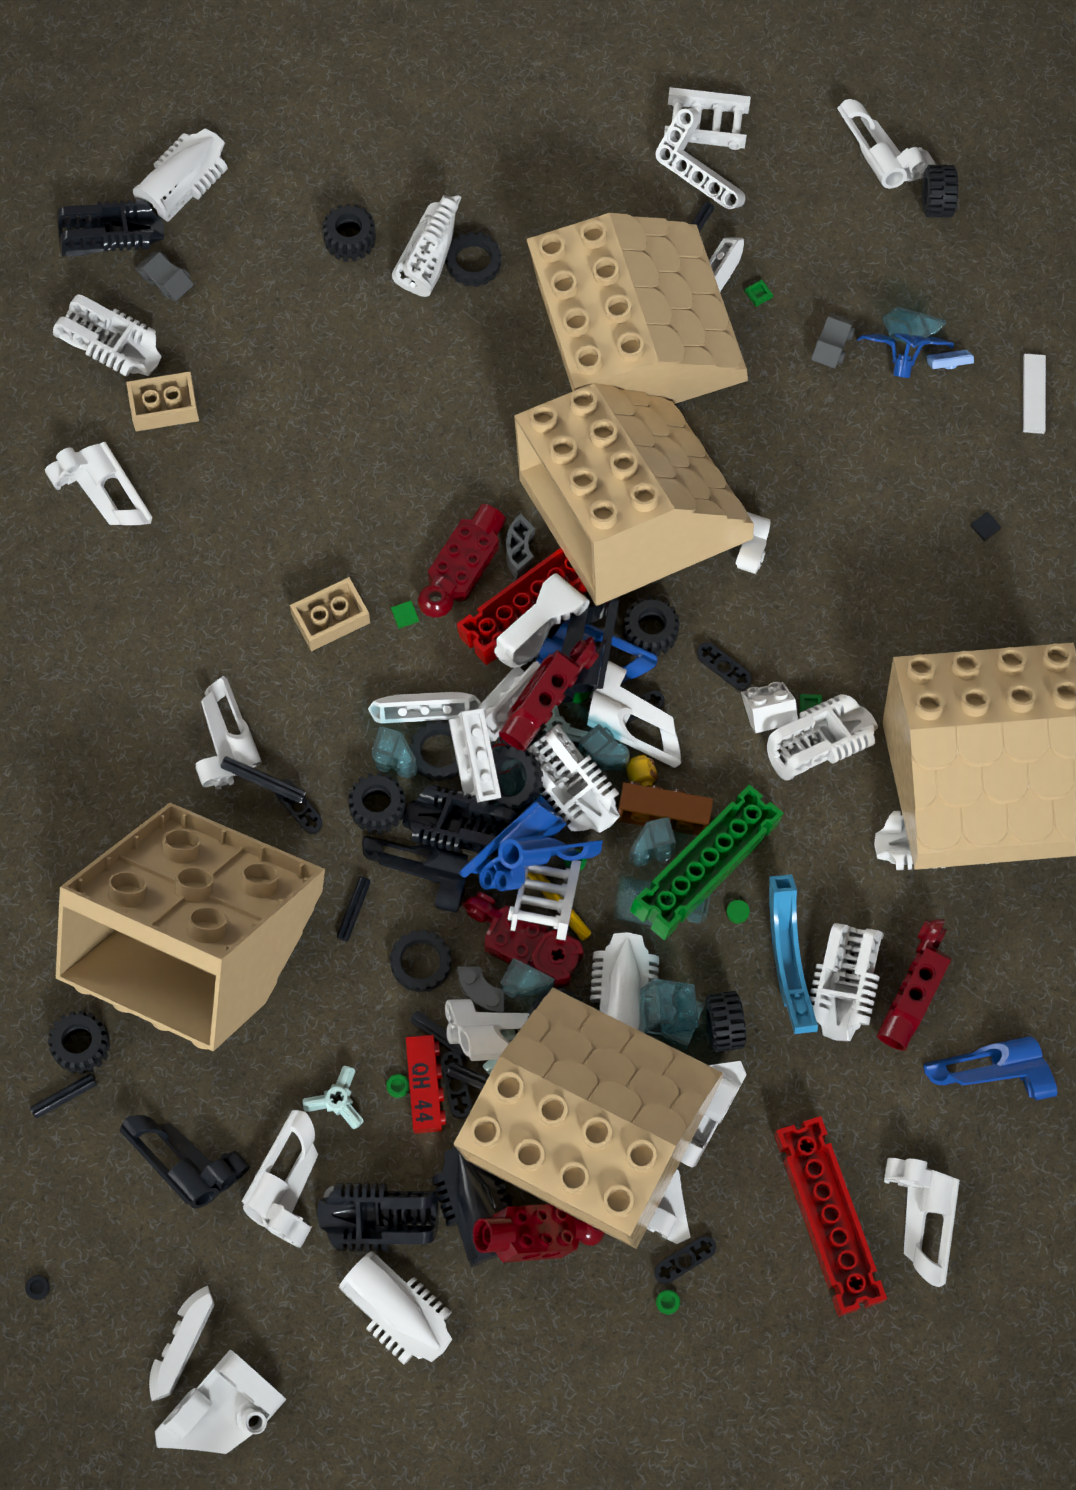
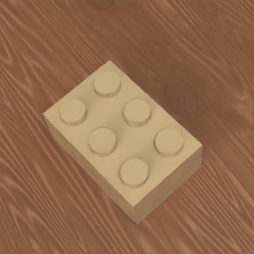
(162, 401)
(330, 614)

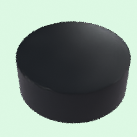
(37, 1287)

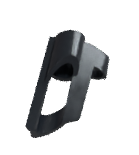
(594, 677)
(440, 867)
(195, 1176)

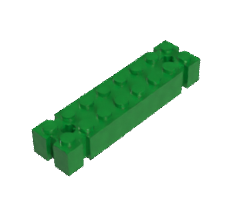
(706, 862)

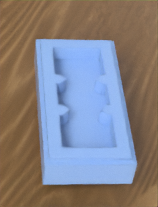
(950, 359)

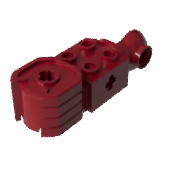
(528, 943)

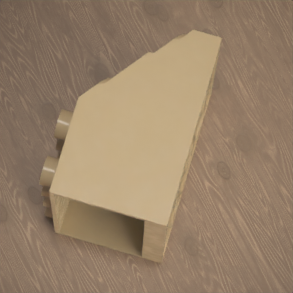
(637, 307)
(625, 487)
(985, 753)
(185, 924)
(588, 1115)

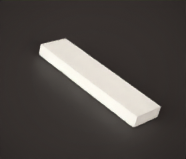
(1034, 393)

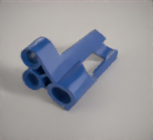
(644, 662)
(536, 820)
(515, 854)
(1010, 1060)

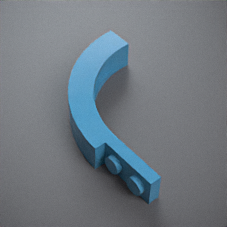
(787, 954)

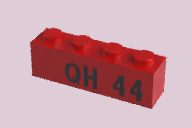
(424, 1084)

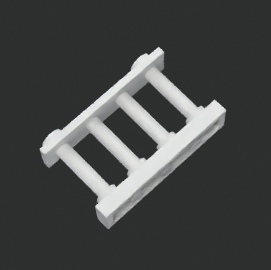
(718, 103)
(503, 697)
(474, 755)
(564, 906)

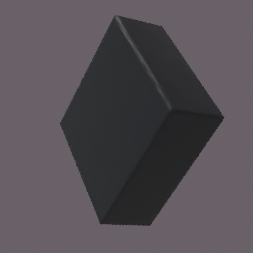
(985, 526)

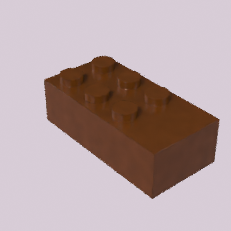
(644, 804)

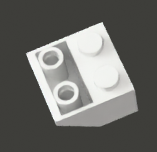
(769, 706)

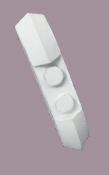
(726, 259)
(422, 707)
(187, 1332)

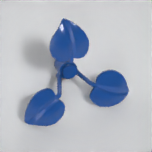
(904, 362)

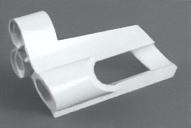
(884, 158)
(91, 470)
(752, 551)
(613, 707)
(237, 747)
(479, 1031)
(926, 1193)
(273, 1200)

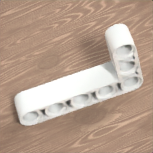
(693, 165)

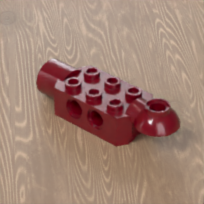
(462, 561)
(544, 692)
(905, 1012)
(532, 1233)

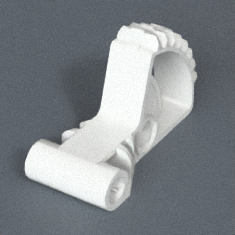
(526, 635)

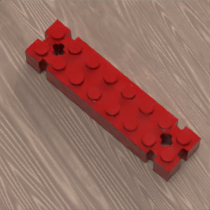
(511, 604)
(830, 1216)

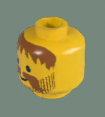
(642, 770)

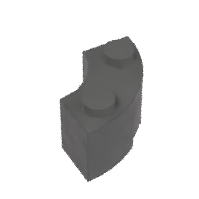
(169, 279)
(833, 340)
(518, 540)
(483, 995)

